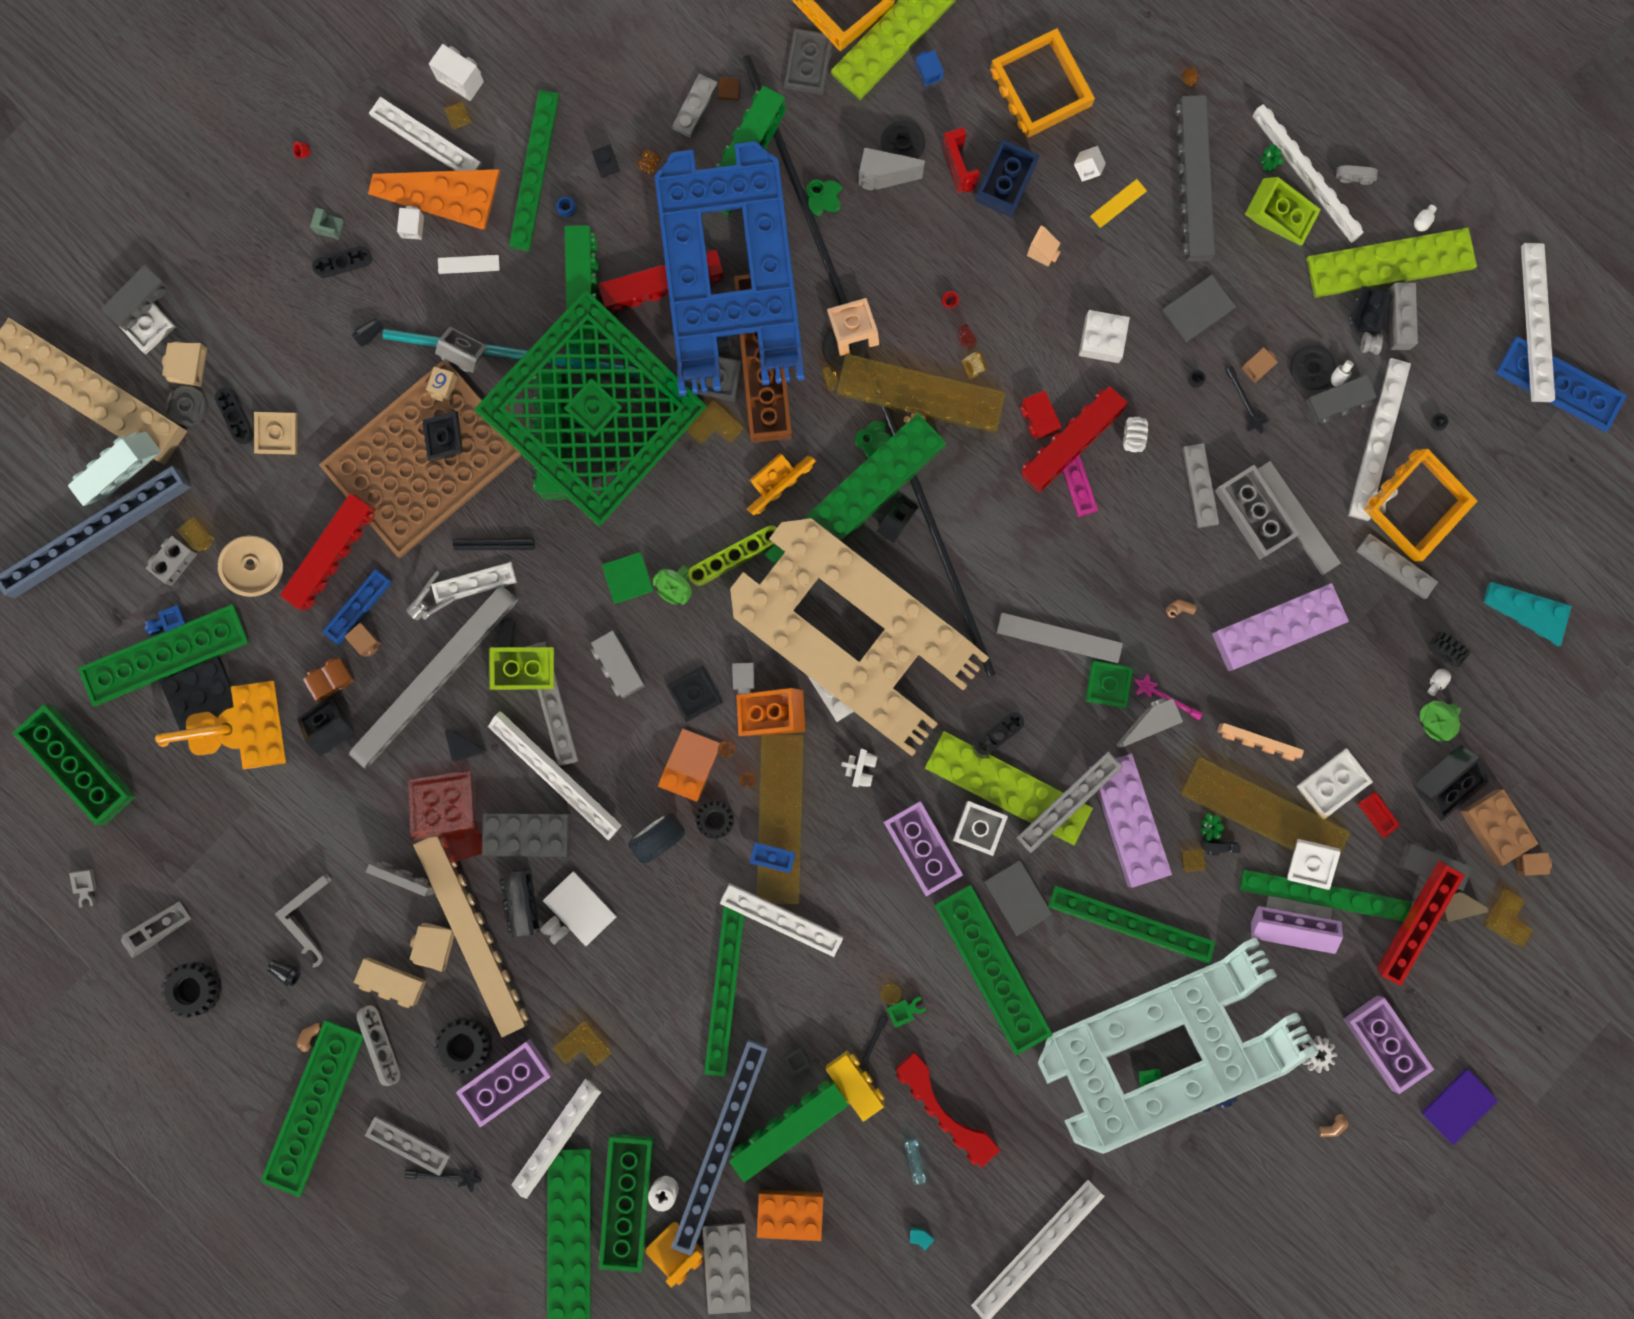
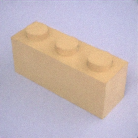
(389, 982)

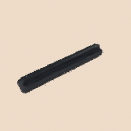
(494, 544)

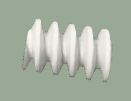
(663, 1202)

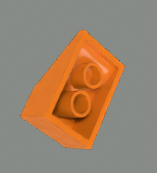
(771, 712)
(689, 765)

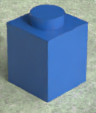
(929, 68)

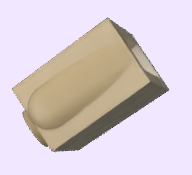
(184, 363)
(432, 946)

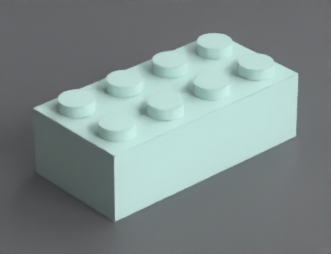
(113, 467)

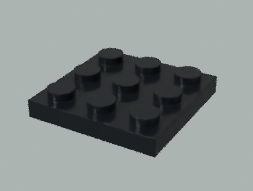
(198, 691)

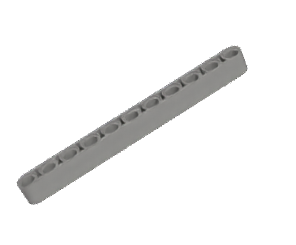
(433, 677)

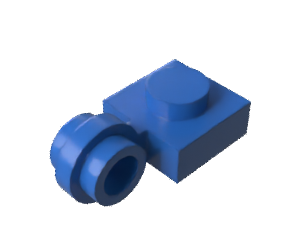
(169, 620)

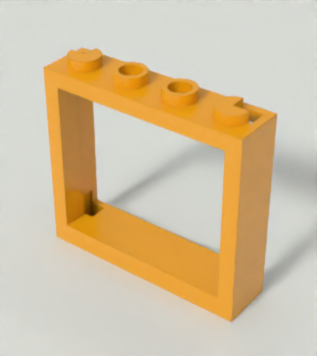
(831, 29)
(1070, 68)
(1444, 525)

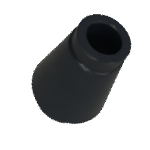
(366, 333)
(284, 972)

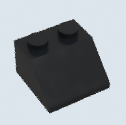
(325, 726)

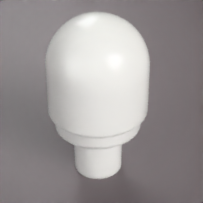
(1425, 218)
(1342, 374)
(1439, 681)

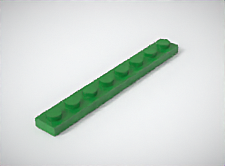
(534, 170)
(1334, 898)
(1131, 924)
(724, 992)

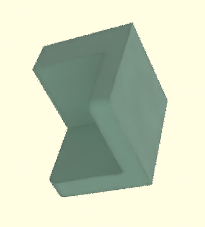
(326, 224)

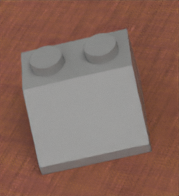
(460, 349)

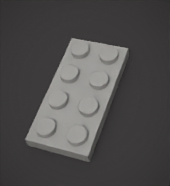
(726, 1268)

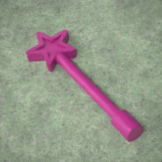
(1148, 687)

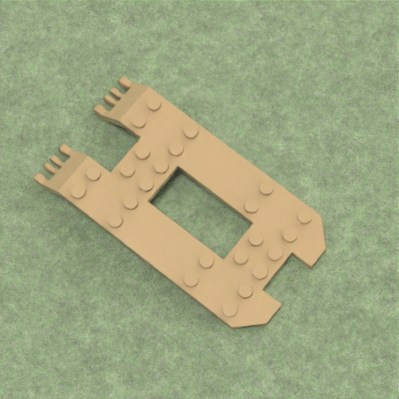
(907, 623)

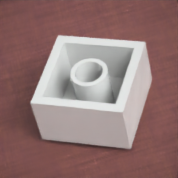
(456, 71)
(1104, 336)
(979, 828)

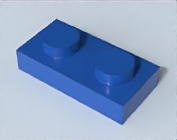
(772, 857)

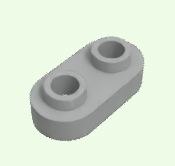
(1349, 173)

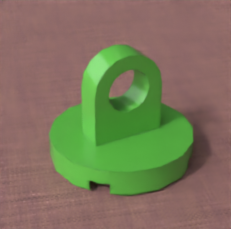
(673, 585)
(1440, 720)

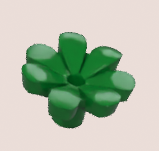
(1272, 158)
(1212, 827)

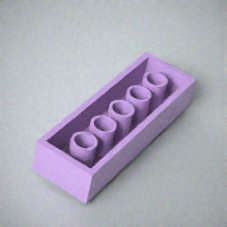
(1280, 627)
(1133, 826)

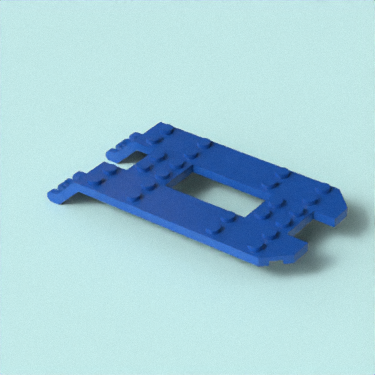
(771, 302)

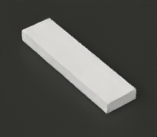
(474, 583)

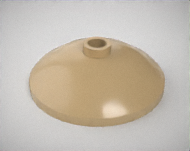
(254, 578)

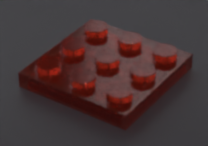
(441, 805)

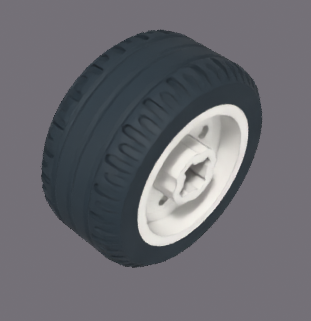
(656, 838)

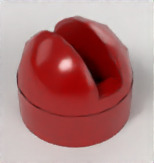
(301, 150)
(953, 302)

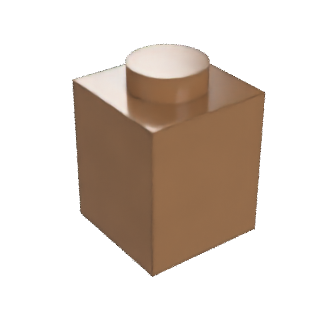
(1259, 364)
(363, 640)
(1533, 864)

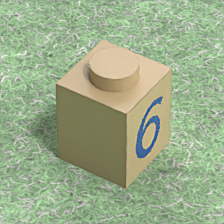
(441, 384)

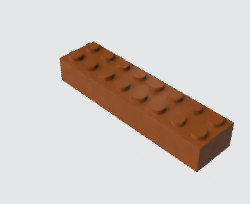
(765, 403)

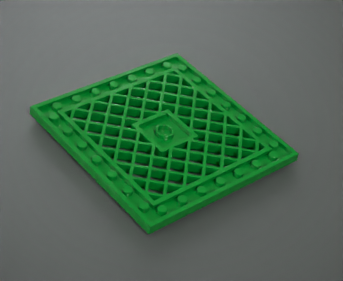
(590, 408)

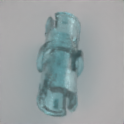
(915, 1161)

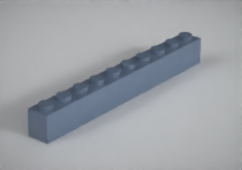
(93, 532)
(719, 1147)

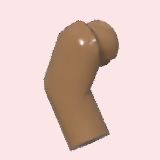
(1179, 606)

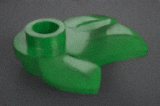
(825, 199)
(876, 437)

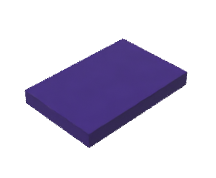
(1459, 1106)

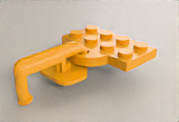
(253, 724)

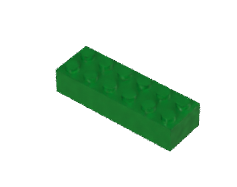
(758, 125)
(580, 274)
(541, 484)
(74, 764)
(787, 1130)
(626, 1202)

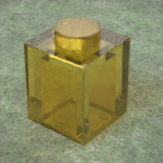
(196, 534)

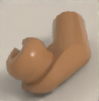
(303, 1041)
(1336, 1129)

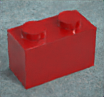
(1040, 415)

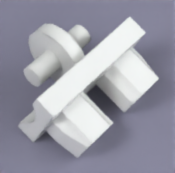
(860, 778)

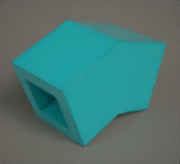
(921, 1237)

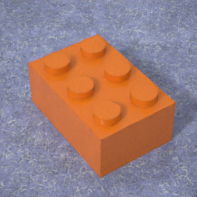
(790, 1215)

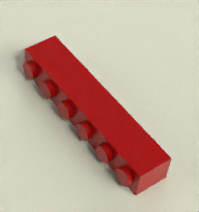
(647, 285)
(1074, 439)
(328, 552)
(1420, 922)

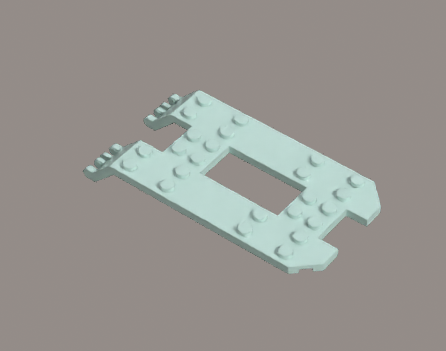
(1198, 1004)

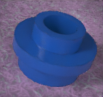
(566, 201)

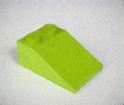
(1282, 210)
(521, 668)

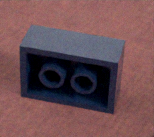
(1007, 178)

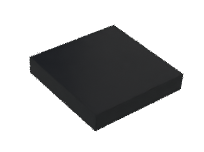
(694, 694)

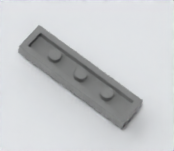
(1200, 485)
(1397, 566)
(407, 1145)

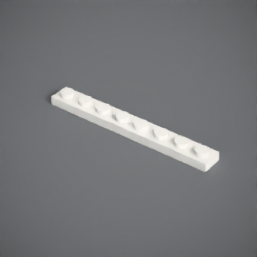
(1304, 169)
(1537, 322)
(1379, 437)
(554, 775)
(1037, 1250)

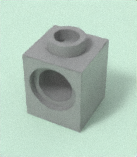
(743, 677)

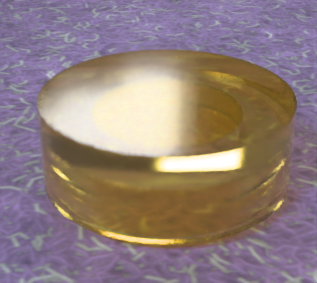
(890, 993)

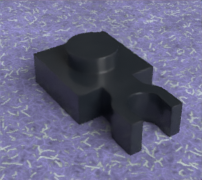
(1219, 846)

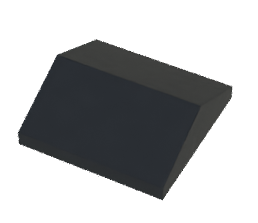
(443, 436)

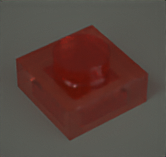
(966, 337)

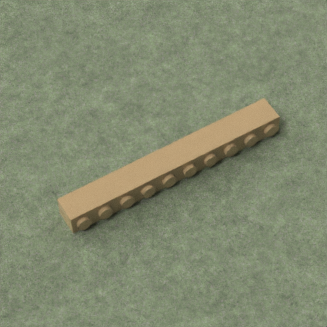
(471, 936)

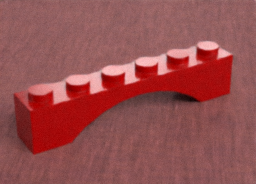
(975, 1142)

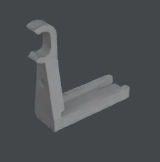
(292, 923)

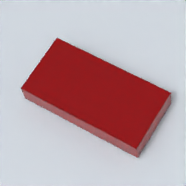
(1378, 814)

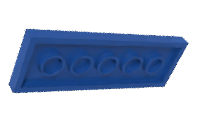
(1574, 389)

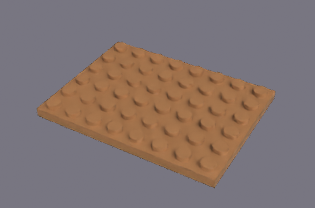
(391, 469)

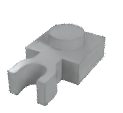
(83, 883)

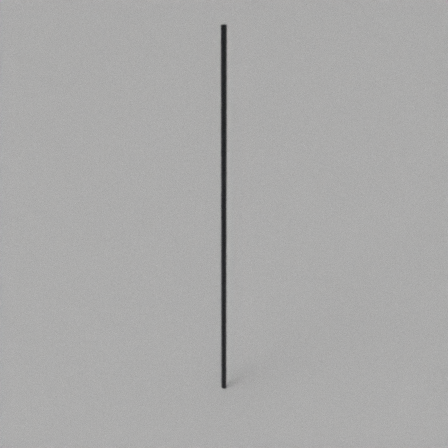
(886, 411)

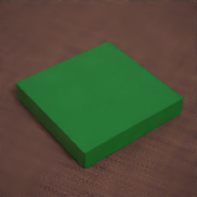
(627, 578)
(1109, 684)

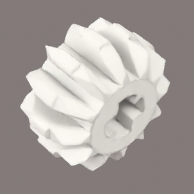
(1135, 434)
(1325, 1055)

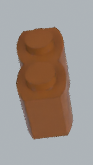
(328, 679)

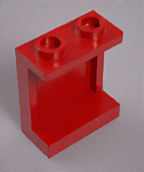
(952, 144)

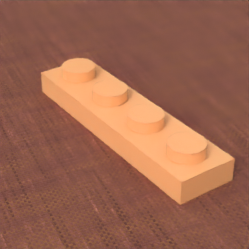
(1251, 739)

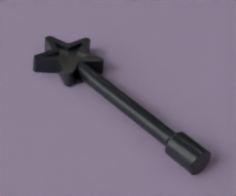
(1255, 420)
(880, 1025)
(466, 1178)

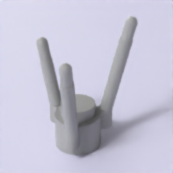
(419, 608)

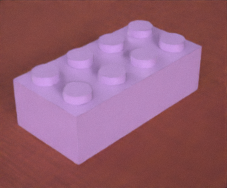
(923, 848)
(1388, 1044)
(505, 1083)

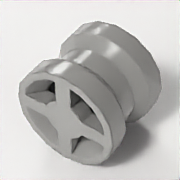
(1371, 343)

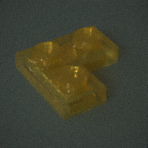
(714, 419)
(1503, 919)
(582, 1039)

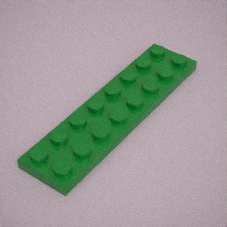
(163, 655)
(993, 970)
(312, 1108)
(569, 1235)

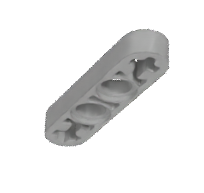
(382, 1044)

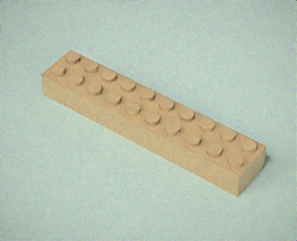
(85, 389)

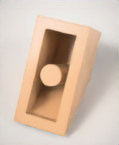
(1044, 247)

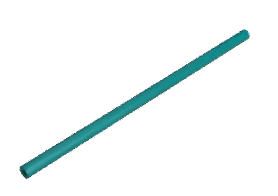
(493, 350)

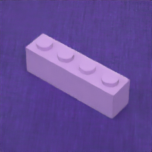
(1296, 929)

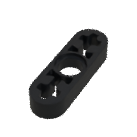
(329, 271)
(235, 432)
(1013, 730)

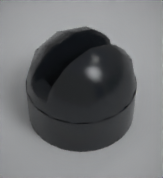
(1198, 376)
(1436, 418)

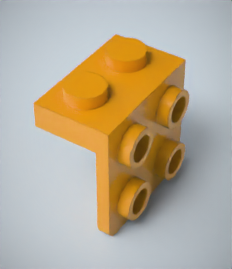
(670, 1261)

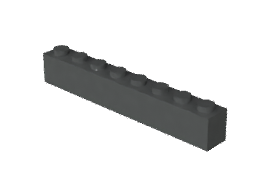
(1195, 178)

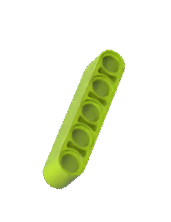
(727, 563)

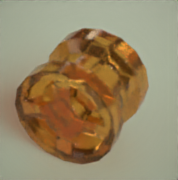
(648, 161)

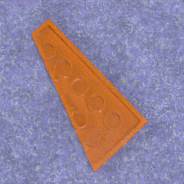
(448, 194)

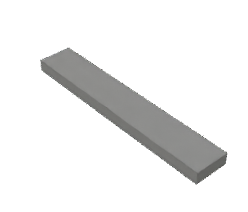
(1309, 536)
(1059, 638)
(557, 722)
(1069, 802)

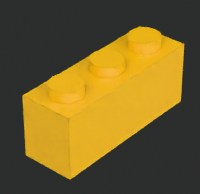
(856, 1085)

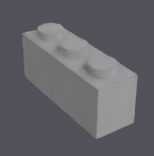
(1403, 316)
(617, 665)

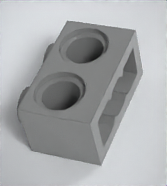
(175, 565)

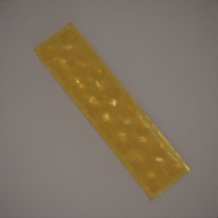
(921, 393)
(1258, 808)
(780, 813)

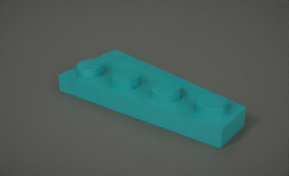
(1537, 613)

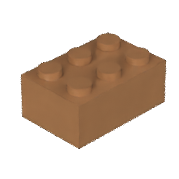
(1499, 827)

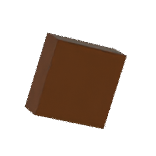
(729, 89)

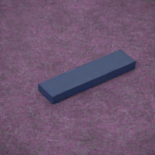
(357, 606)

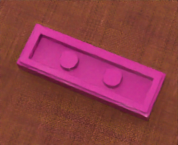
(1079, 488)

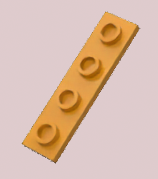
(775, 478)

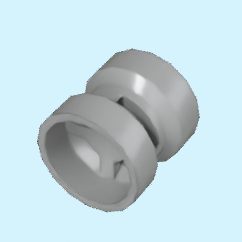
(553, 929)

